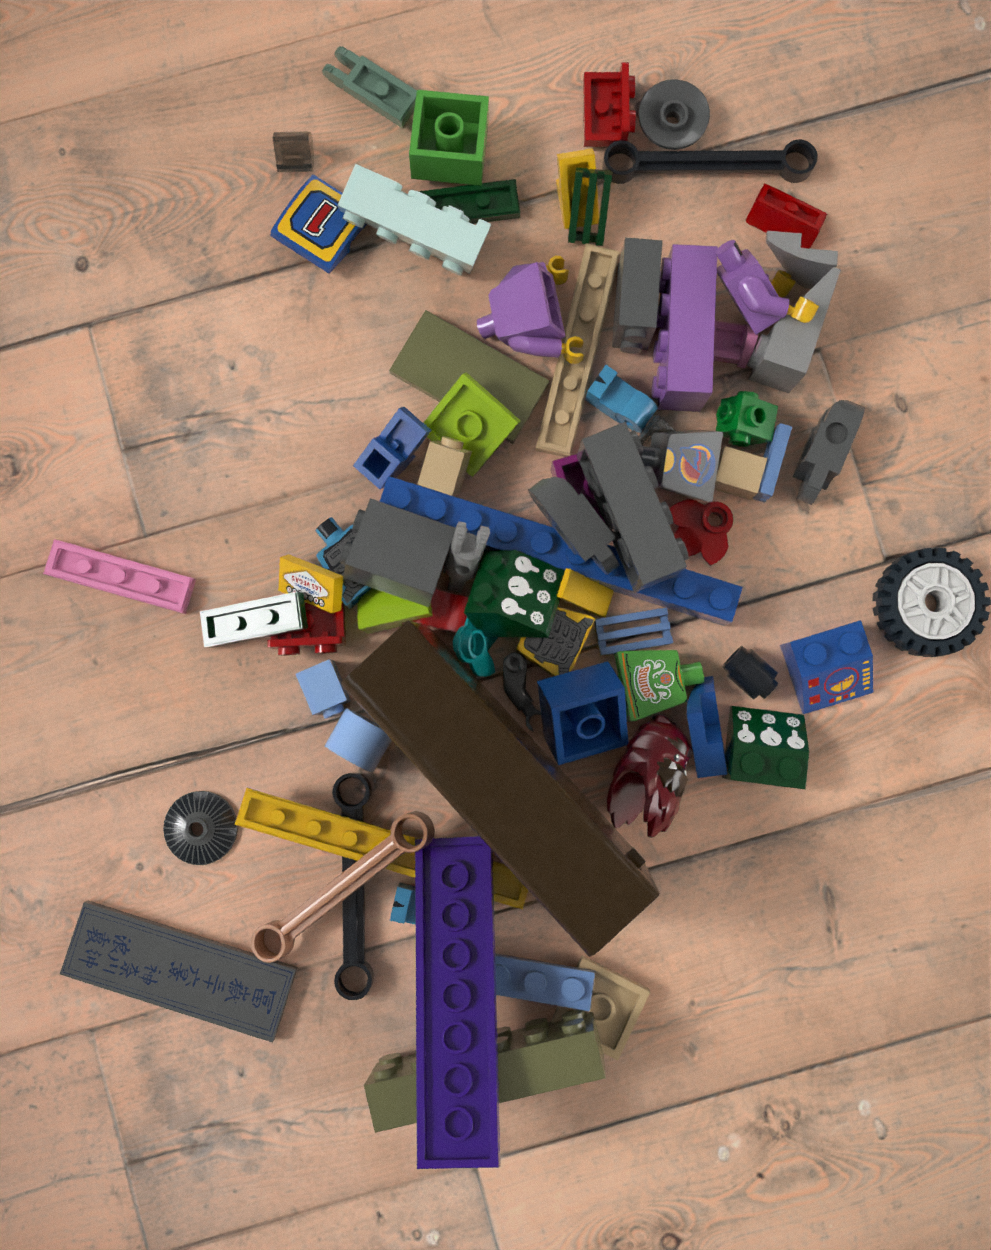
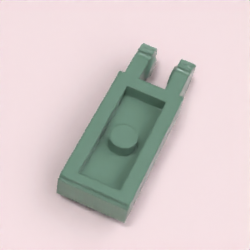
(373, 86)

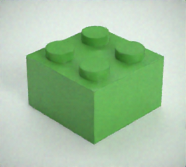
(449, 137)

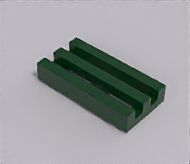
(587, 236)

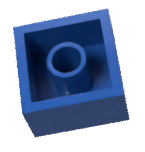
(583, 712)

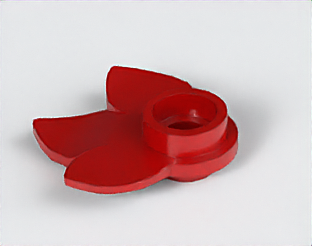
(698, 532)

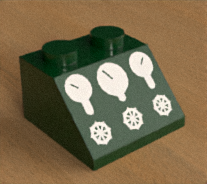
(514, 595)
(766, 747)

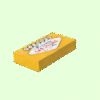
(319, 585)

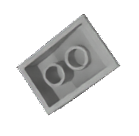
(786, 351)

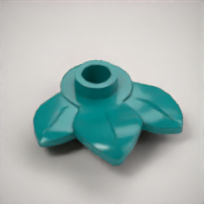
(473, 647)

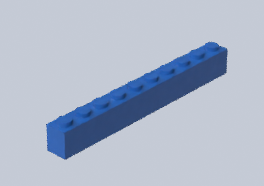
(686, 593)

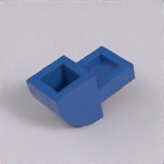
(393, 448)

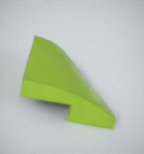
(385, 611)

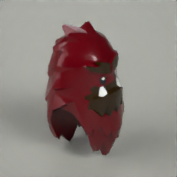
(650, 776)

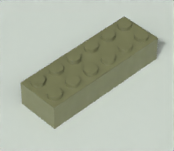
(529, 1063)

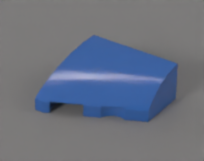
(706, 730)

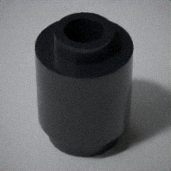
(751, 673)

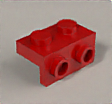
(607, 106)
(323, 632)

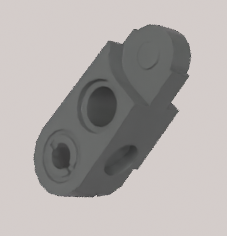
(827, 448)
(575, 521)

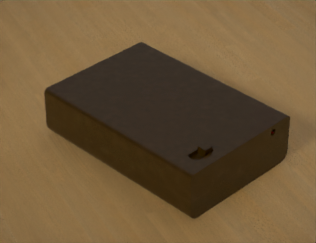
(503, 785)

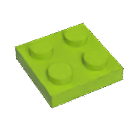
(474, 418)

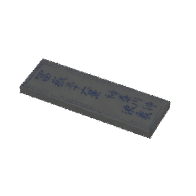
(178, 971)

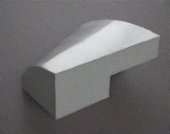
(803, 264)

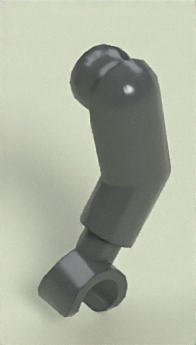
(515, 685)

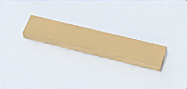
(572, 380)

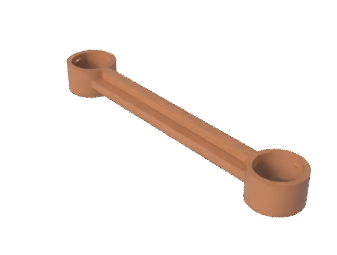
(341, 887)

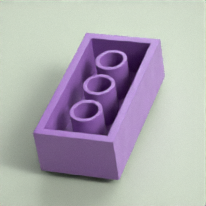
(686, 327)

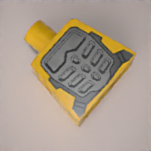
(559, 651)

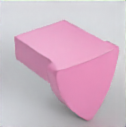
(733, 343)

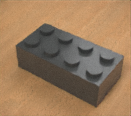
(631, 506)

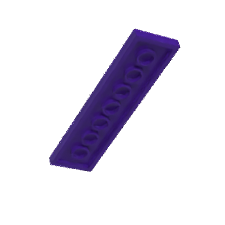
(456, 1006)

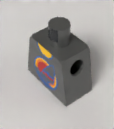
(685, 461)

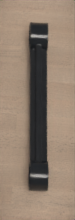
(711, 161)
(354, 905)

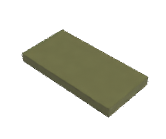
(441, 353)

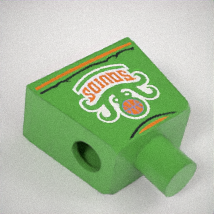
(654, 680)

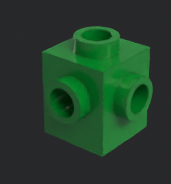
(746, 419)

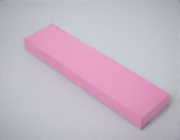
(119, 576)

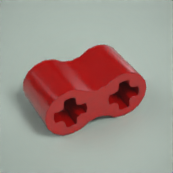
(446, 611)

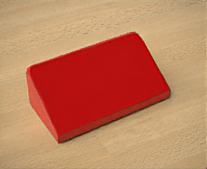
(784, 213)

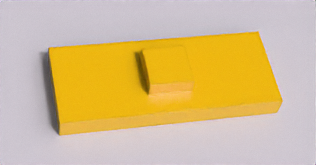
(585, 593)

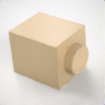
(445, 466)
(739, 472)

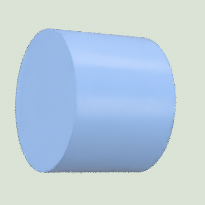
(358, 740)

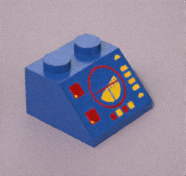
(830, 666)

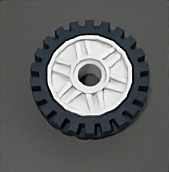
(958, 602)

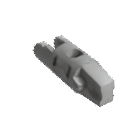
(464, 555)

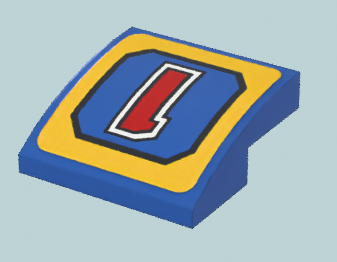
(315, 225)

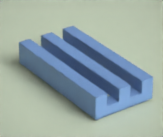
(774, 453)
(663, 626)

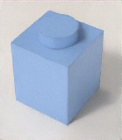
(323, 689)

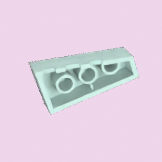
(413, 220)

